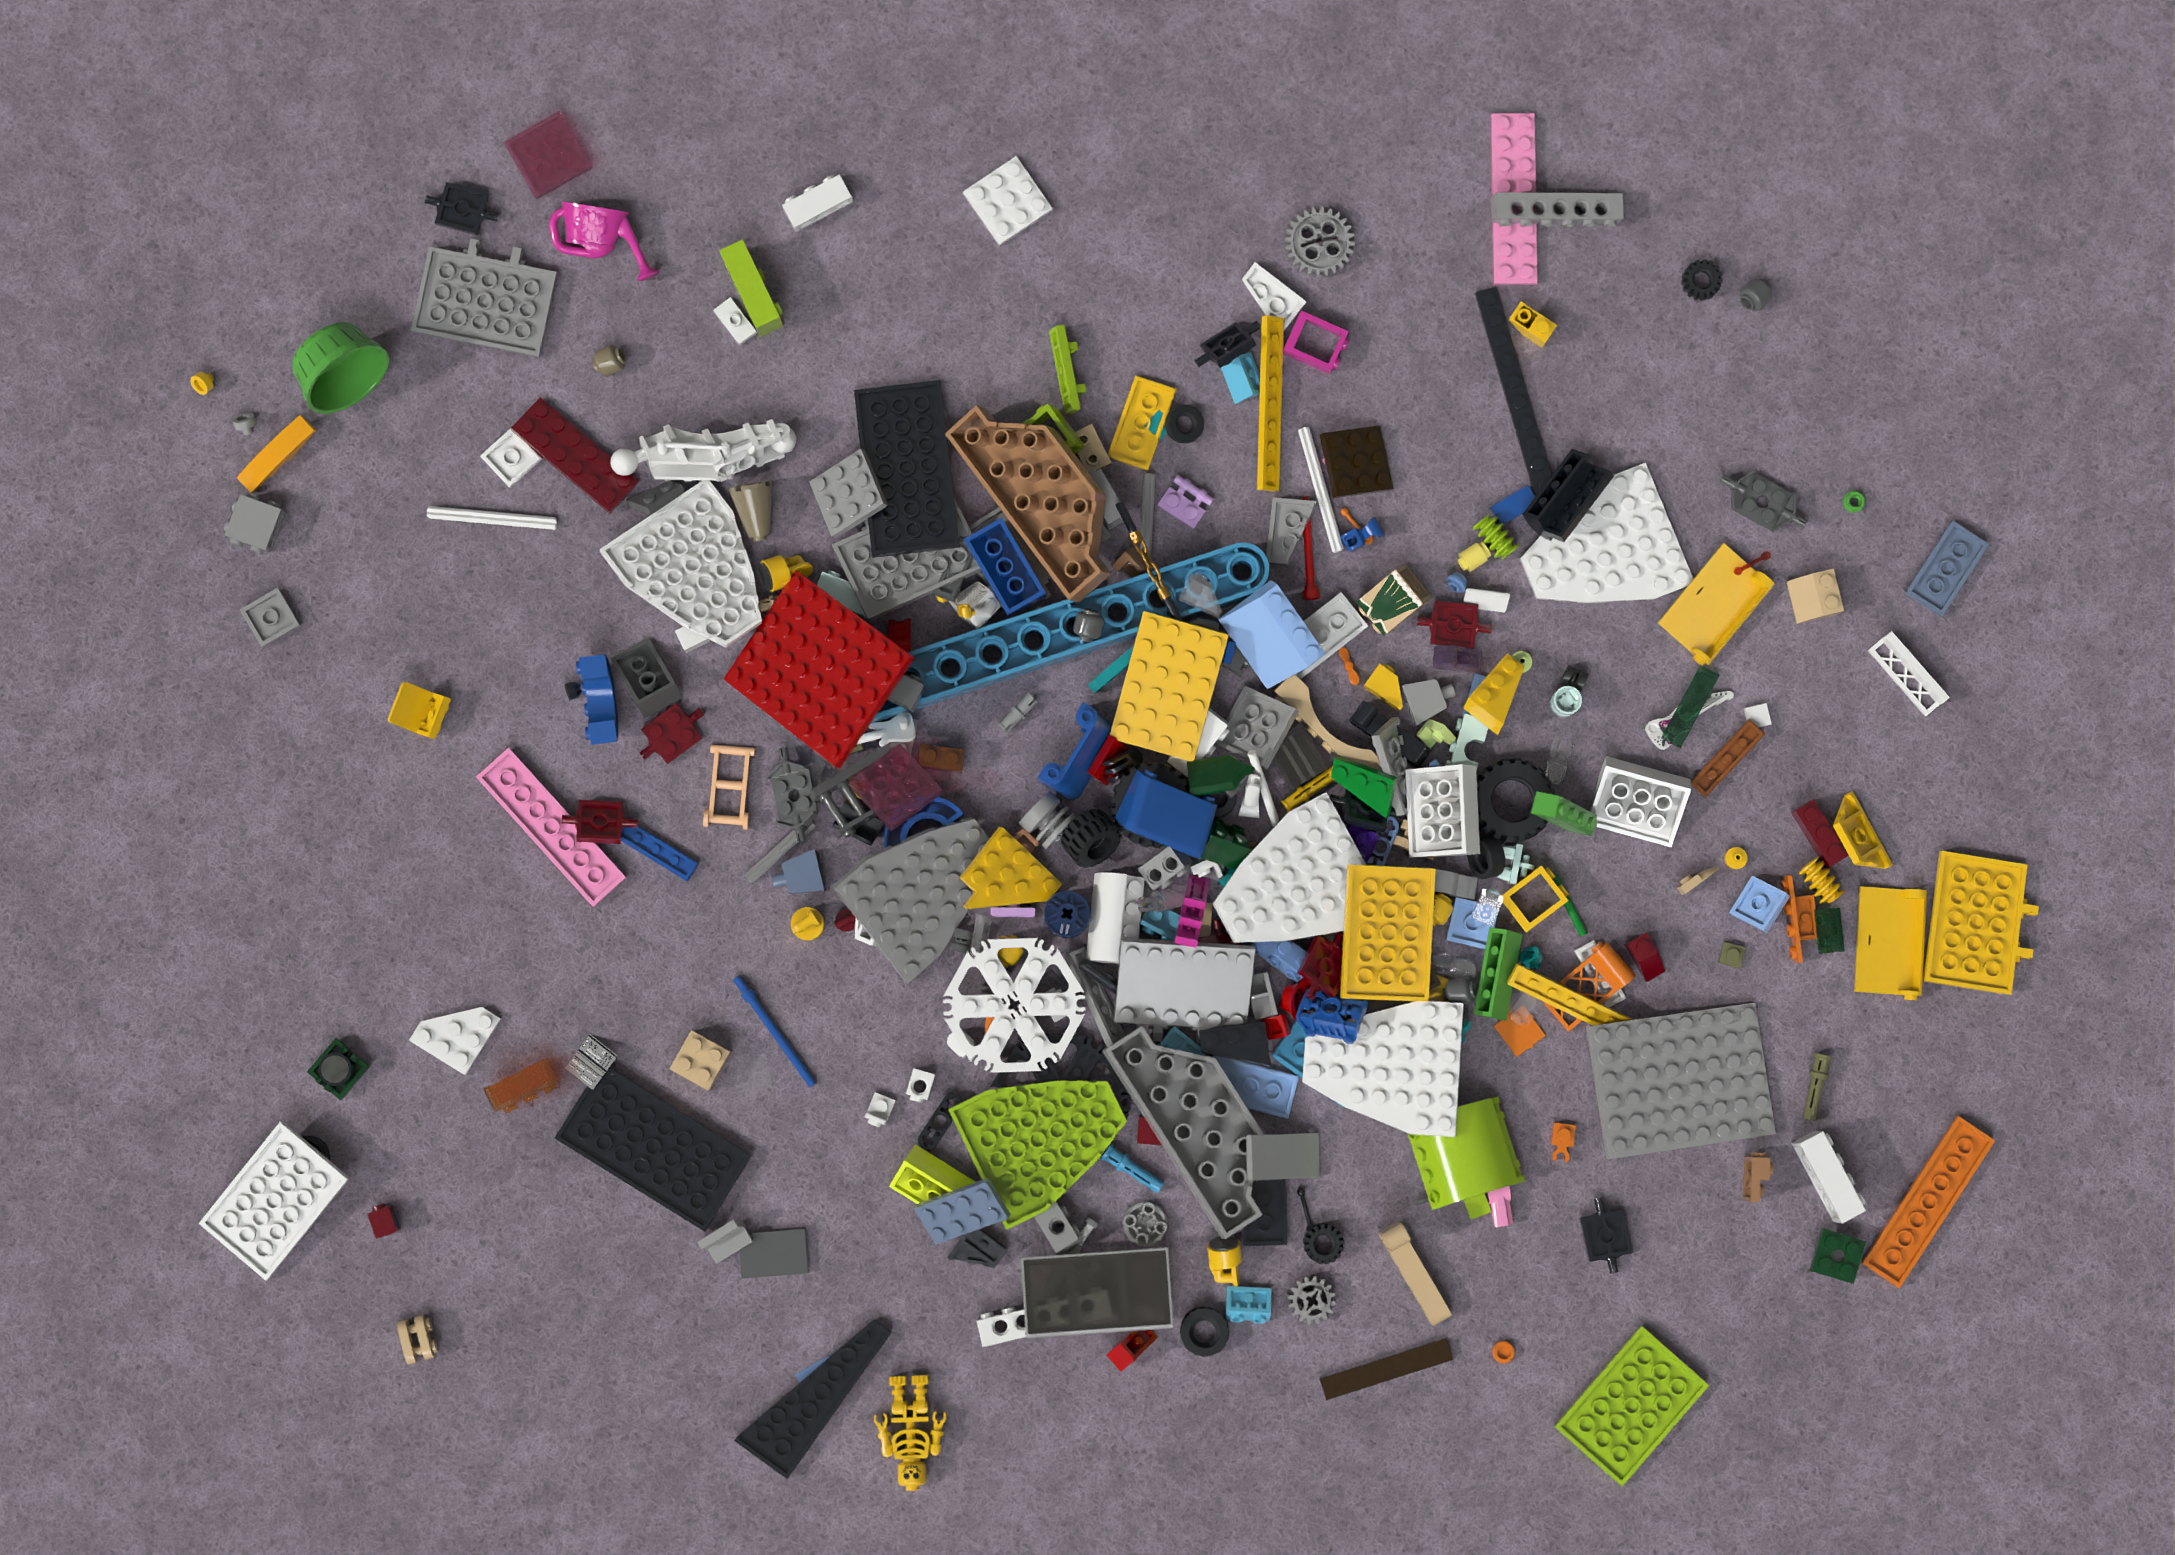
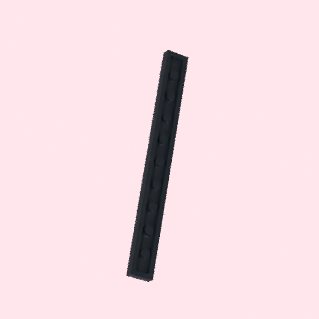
(1514, 388)

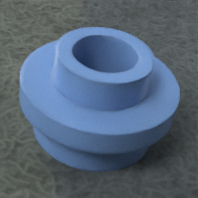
(1457, 582)

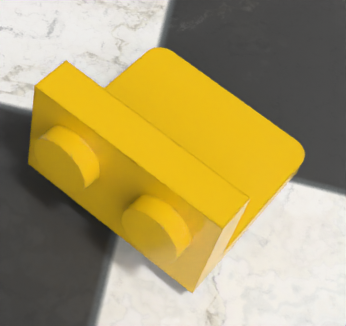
(418, 710)

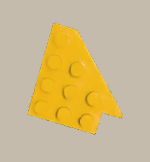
(1007, 875)

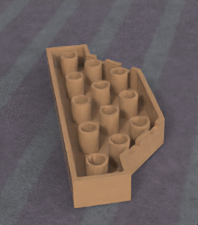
(1041, 493)

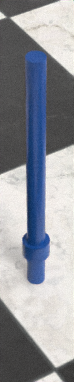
(750, 996)

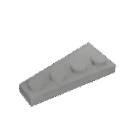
(1390, 760)

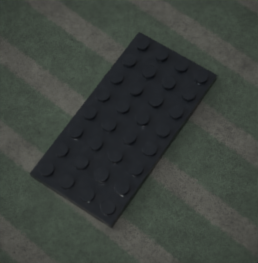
(909, 454)
(654, 1148)

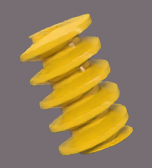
(1821, 881)

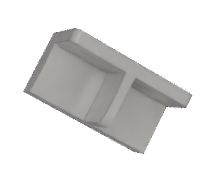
(1262, 996)

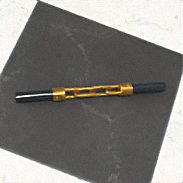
(1136, 538)

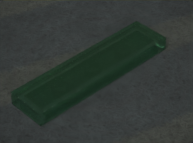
(1690, 706)

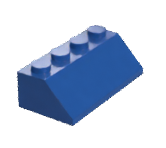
(1005, 567)

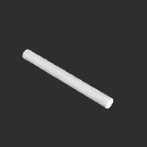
(1264, 788)

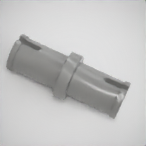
(1018, 713)

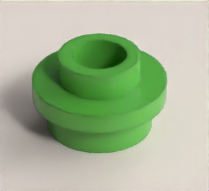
(1860, 501)

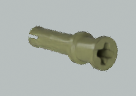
(1818, 1075)

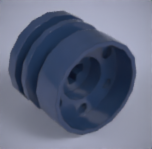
(1064, 927)

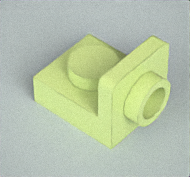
(1435, 731)

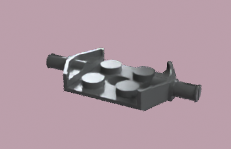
(1780, 507)
(785, 780)

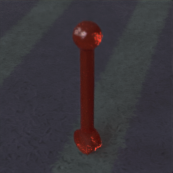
(1764, 556)

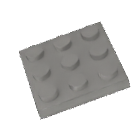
(848, 493)
(1257, 725)

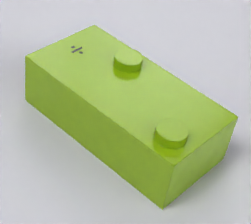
(751, 288)

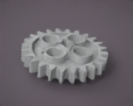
(1324, 261)

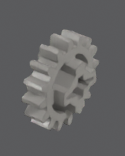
(1319, 1286)

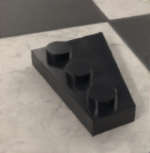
(1237, 1042)

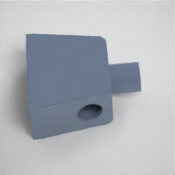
(801, 874)

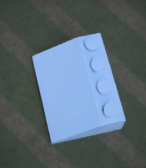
(1271, 635)

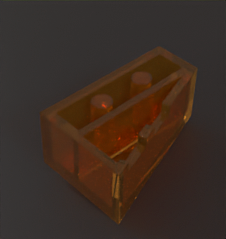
(522, 1086)

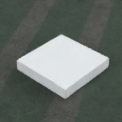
(510, 458)

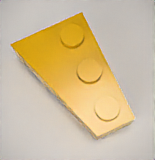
(1494, 695)

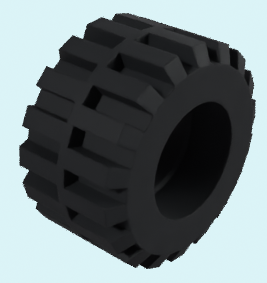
(1091, 838)

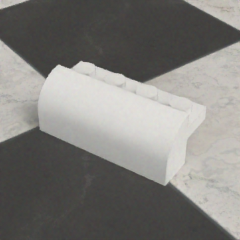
(1113, 915)

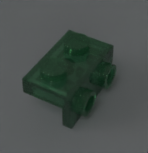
(1829, 930)

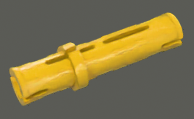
(1308, 790)

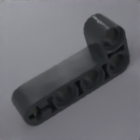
(1369, 721)

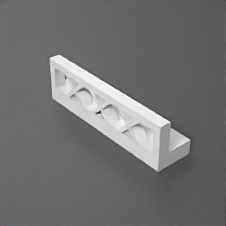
(1914, 667)

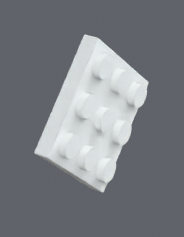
(1007, 201)

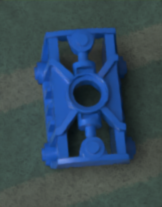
(1330, 1023)

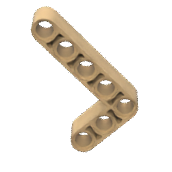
(1398, 1245)

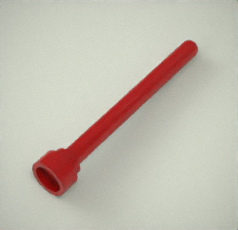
(1310, 590)

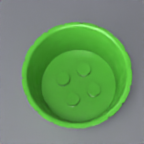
(338, 367)

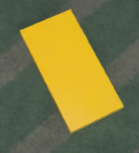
(1132, 440)

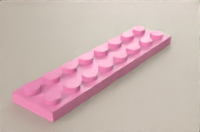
(1514, 171)
(541, 819)

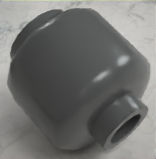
(1755, 295)
(1088, 624)
(1460, 990)

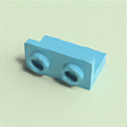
(1162, 923)
(1248, 1304)

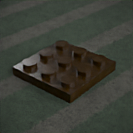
(1356, 461)

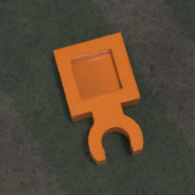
(1563, 1137)

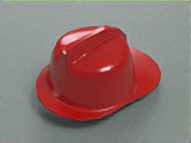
(1292, 997)

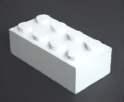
(1828, 1176)

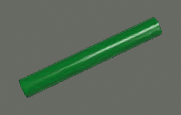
(1572, 911)

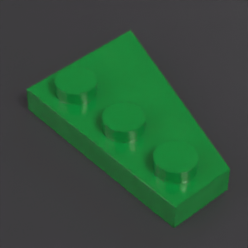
(1366, 783)

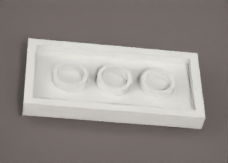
(1333, 628)

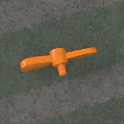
(1353, 677)

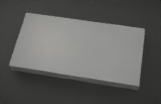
(1283, 1156)

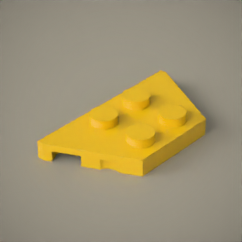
(1858, 835)

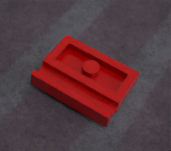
(1109, 749)

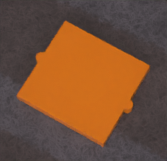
(1517, 1036)

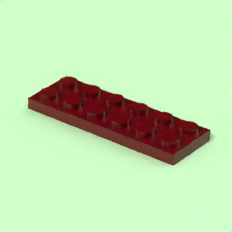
(573, 455)

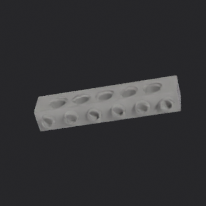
(1609, 203)

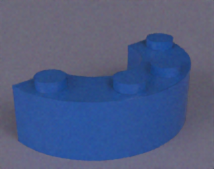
(601, 699)
(937, 810)

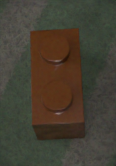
(941, 758)

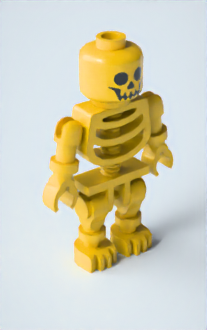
(910, 1471)

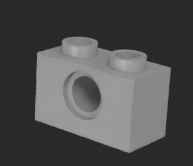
(1062, 1241)

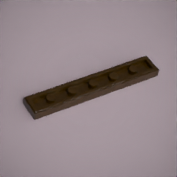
(1386, 1369)

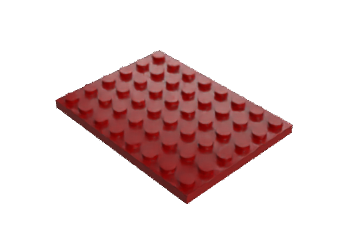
(818, 669)

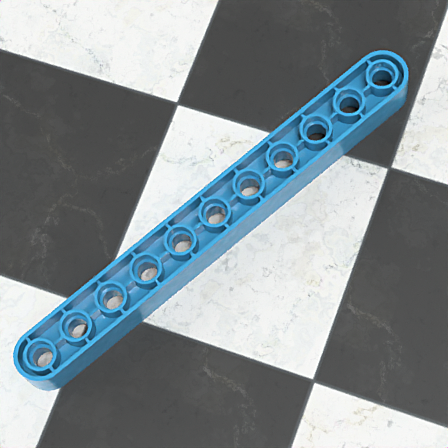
(1052, 622)

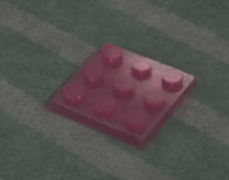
(547, 155)
(895, 787)

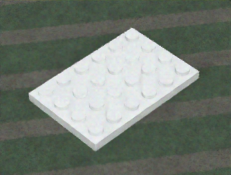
(274, 1200)

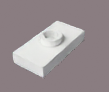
(735, 321)

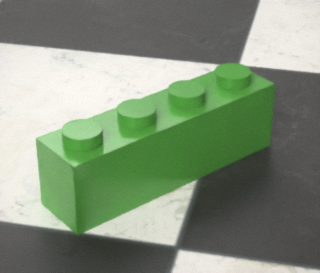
(1564, 814)
(1498, 963)

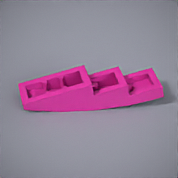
(1192, 911)

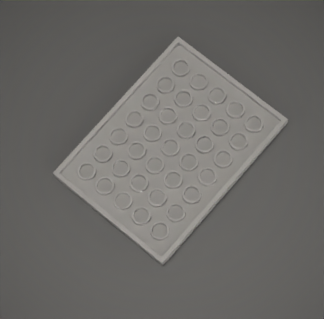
(1680, 1080)

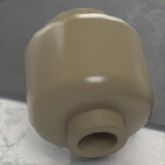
(609, 360)

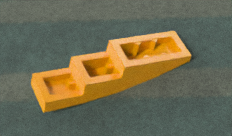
(276, 453)

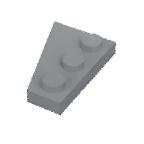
(1286, 528)

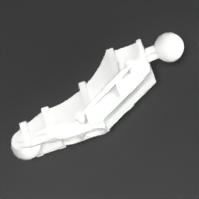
(706, 456)

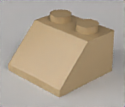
(1815, 596)

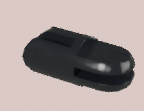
(1123, 762)

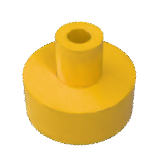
(202, 382)
(1730, 858)

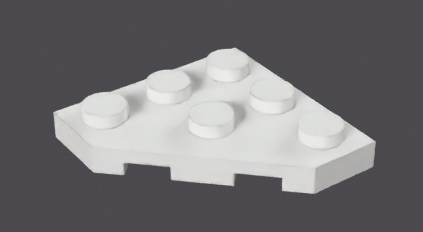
(457, 1036)

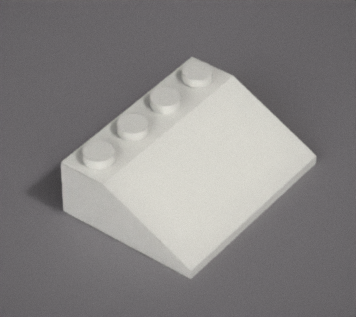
(1639, 801)
(1442, 811)

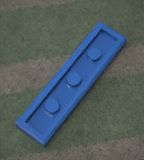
(659, 851)

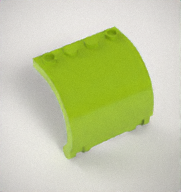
(1473, 1161)

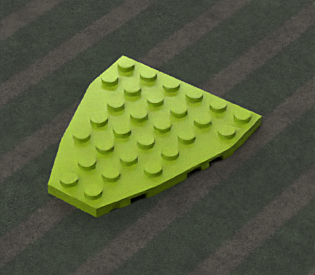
(1037, 1139)

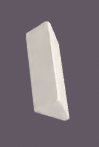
(1486, 599)

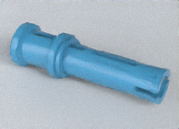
(1123, 1162)

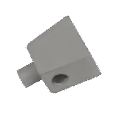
(1426, 699)

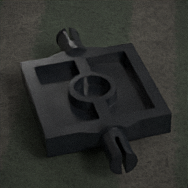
(461, 208)
(1228, 344)
(1359, 813)
(1606, 1235)

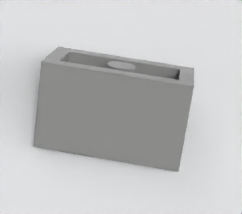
(726, 1240)

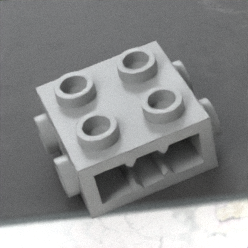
(254, 523)

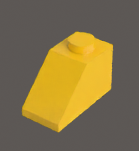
(1385, 686)

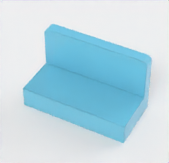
(1242, 378)

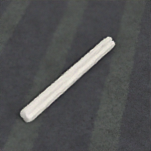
(1320, 489)
(492, 517)

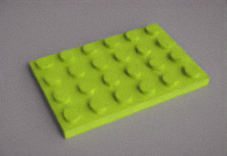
(1631, 1405)

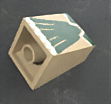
(1393, 600)

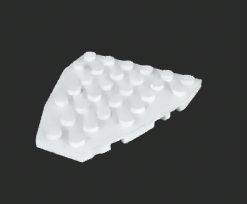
(1615, 552)
(691, 565)
(1292, 879)
(1397, 1068)

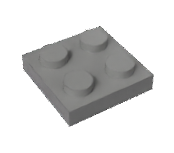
(270, 617)

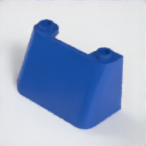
(1073, 778)
(1167, 814)

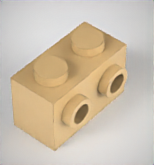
(1093, 454)

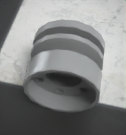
(1047, 819)

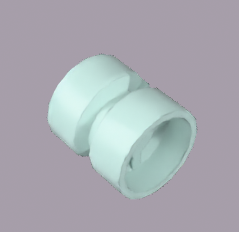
(1565, 701)

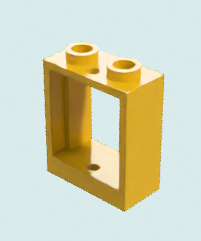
(1515, 911)

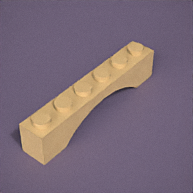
(1296, 694)

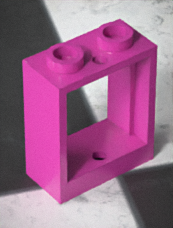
(1310, 360)

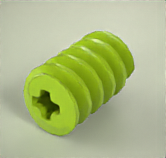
(1495, 536)

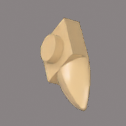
(1690, 882)

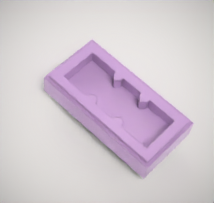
(1013, 911)

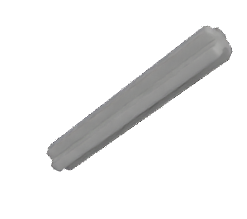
(1147, 510)
(775, 854)

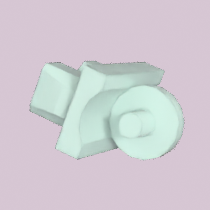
(1514, 853)

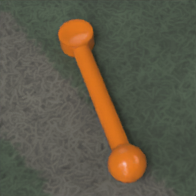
(1345, 512)

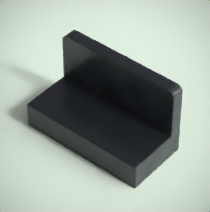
(865, 833)

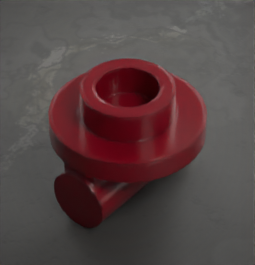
(845, 921)

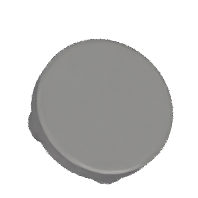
(1145, 1223)

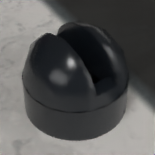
(572, 690)

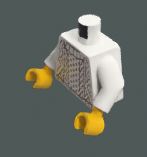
(975, 604)

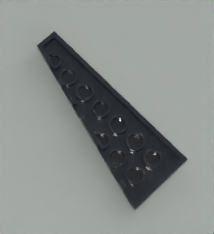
(797, 1419)

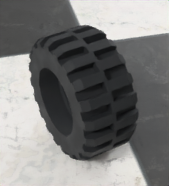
(1165, 774)
(1489, 779)

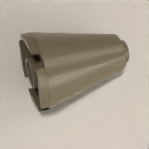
(754, 508)

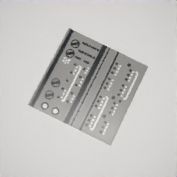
(591, 1061)

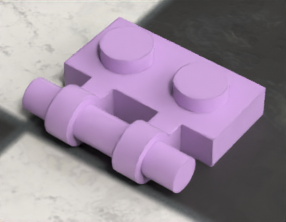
(1181, 507)

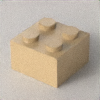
(700, 1060)

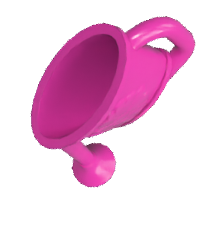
(596, 231)

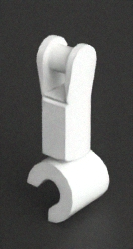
(1250, 800)

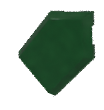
(1216, 774)

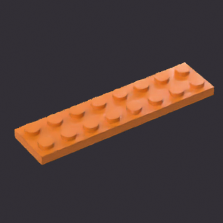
(1928, 1202)

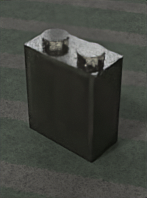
(1298, 758)

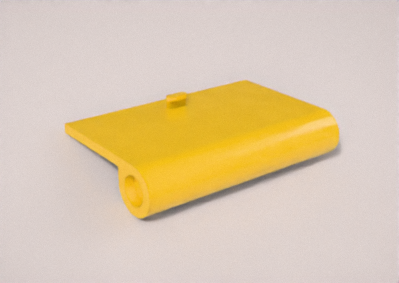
(1723, 604)
(1890, 941)

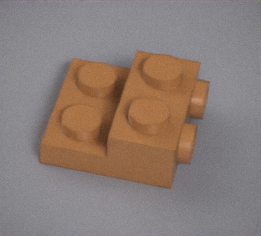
(1756, 1169)

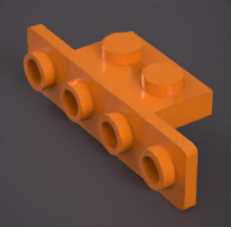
(1801, 918)

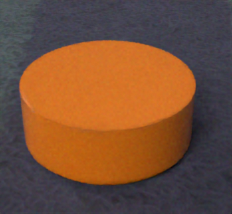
(1503, 1352)

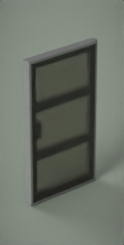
(1097, 1292)

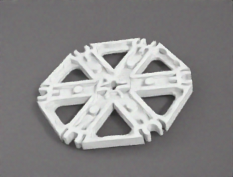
(1003, 1023)

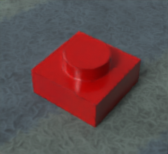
(1277, 1026)

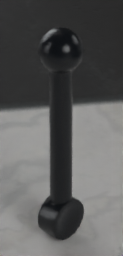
(1301, 1192)

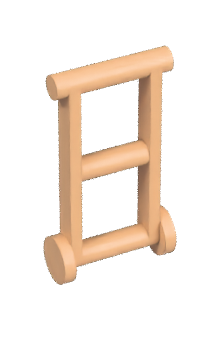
(743, 819)

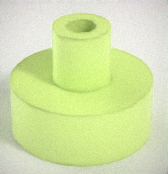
(1525, 657)

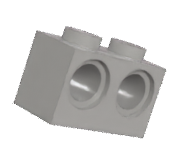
(1164, 864)

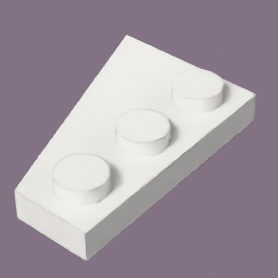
(1273, 295)

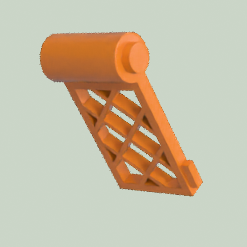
(1610, 967)

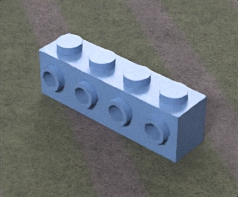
(1282, 955)

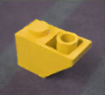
(1532, 324)

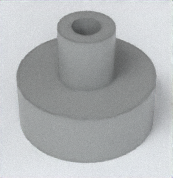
(244, 422)

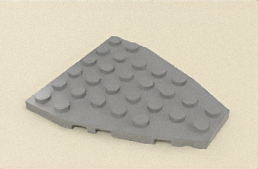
(913, 893)

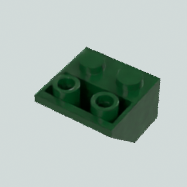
(1226, 844)

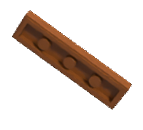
(1727, 758)

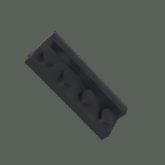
(1566, 496)

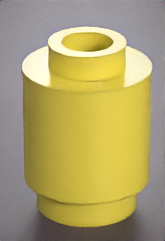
(1473, 556)

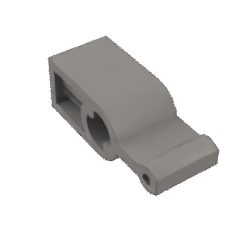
(1455, 885)

